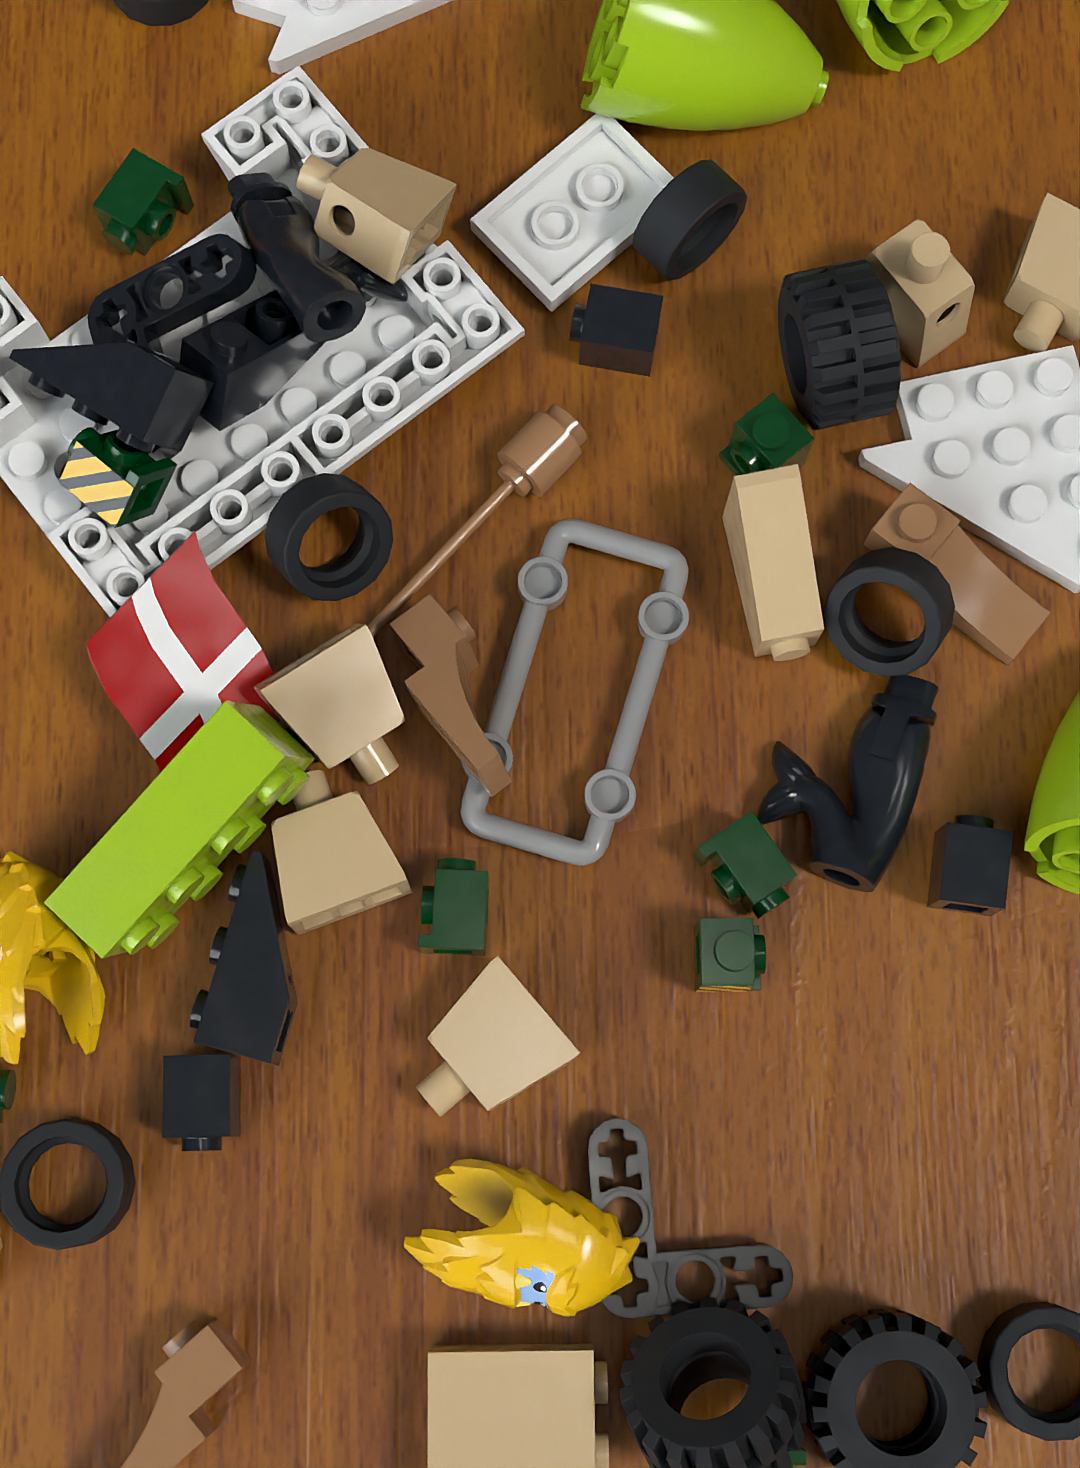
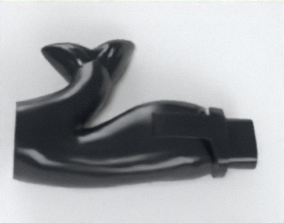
(286, 250)
(884, 777)

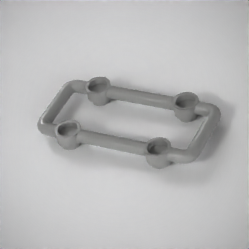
(661, 622)

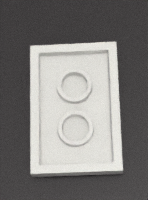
(572, 209)

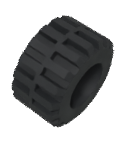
(839, 344)
(705, 1347)
(859, 1347)

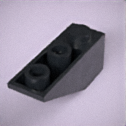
(247, 357)
(122, 383)
(253, 981)

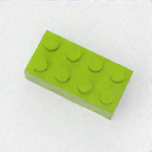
(182, 831)

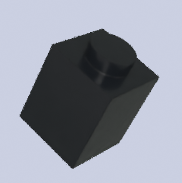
(617, 329)
(970, 866)
(201, 1099)

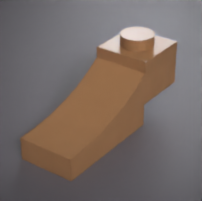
(985, 599)
(442, 689)
(196, 1370)

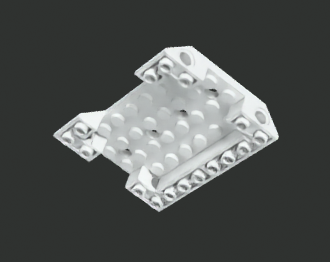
(316, 424)

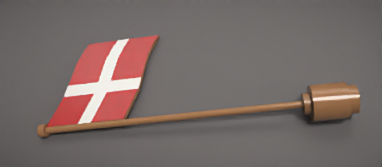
(186, 651)

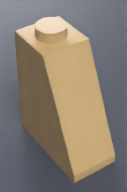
(774, 562)

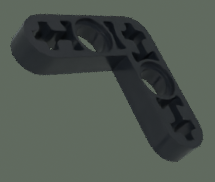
(200, 295)
(662, 1266)

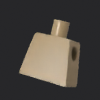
(377, 209)
(1048, 277)
(924, 288)
(339, 703)
(332, 858)
(494, 1044)

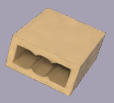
(515, 1406)

